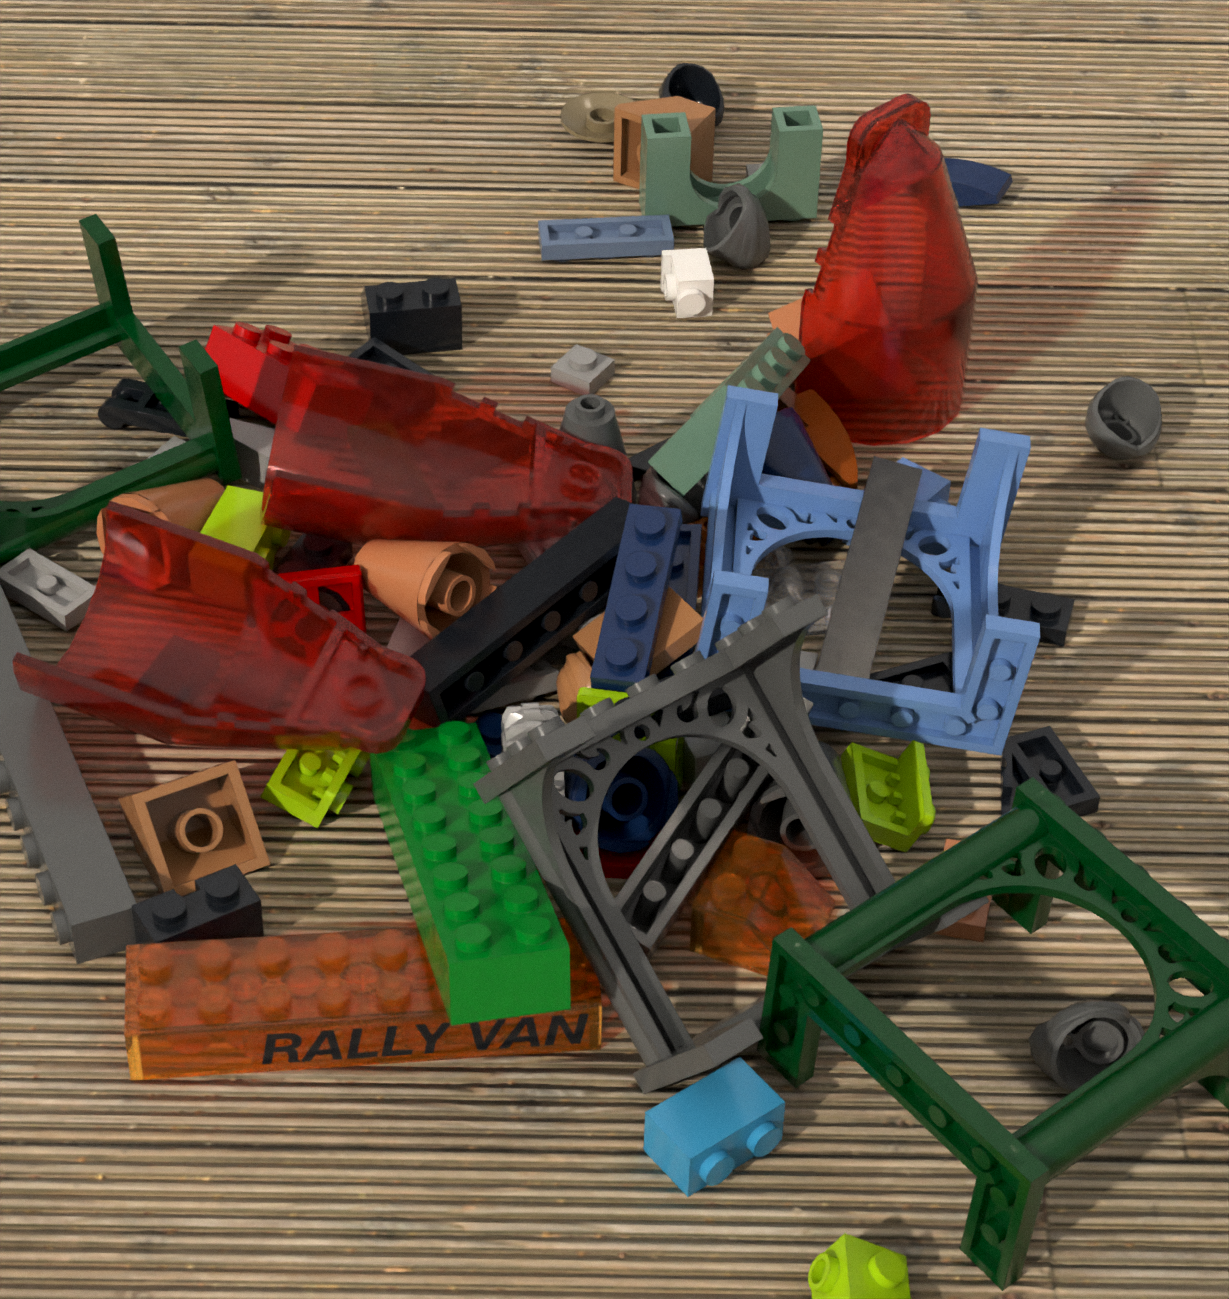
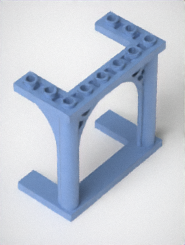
(987, 650)

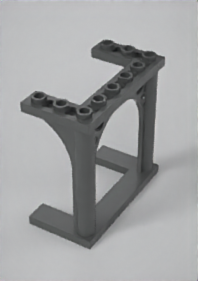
(762, 678)

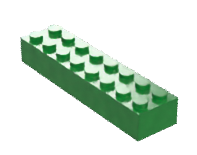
(469, 879)

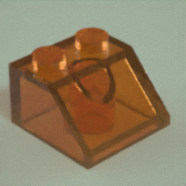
(751, 899)

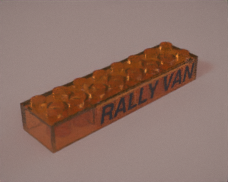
(321, 1006)

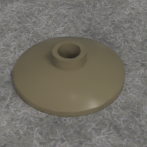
(592, 116)

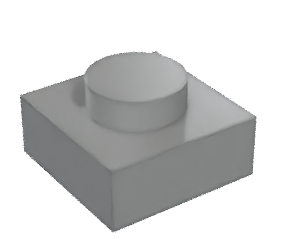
(582, 370)

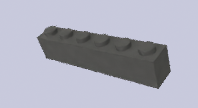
(691, 842)

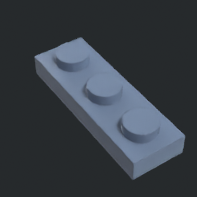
(605, 237)

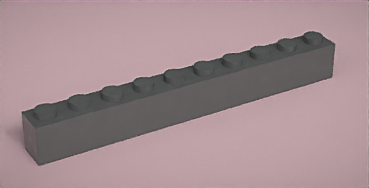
(58, 817)

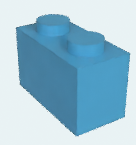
(714, 1126)

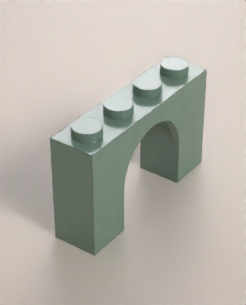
(783, 184)
(690, 449)

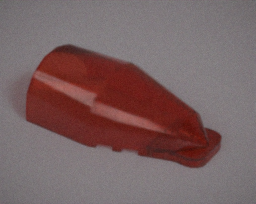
(892, 286)
(407, 458)
(222, 652)

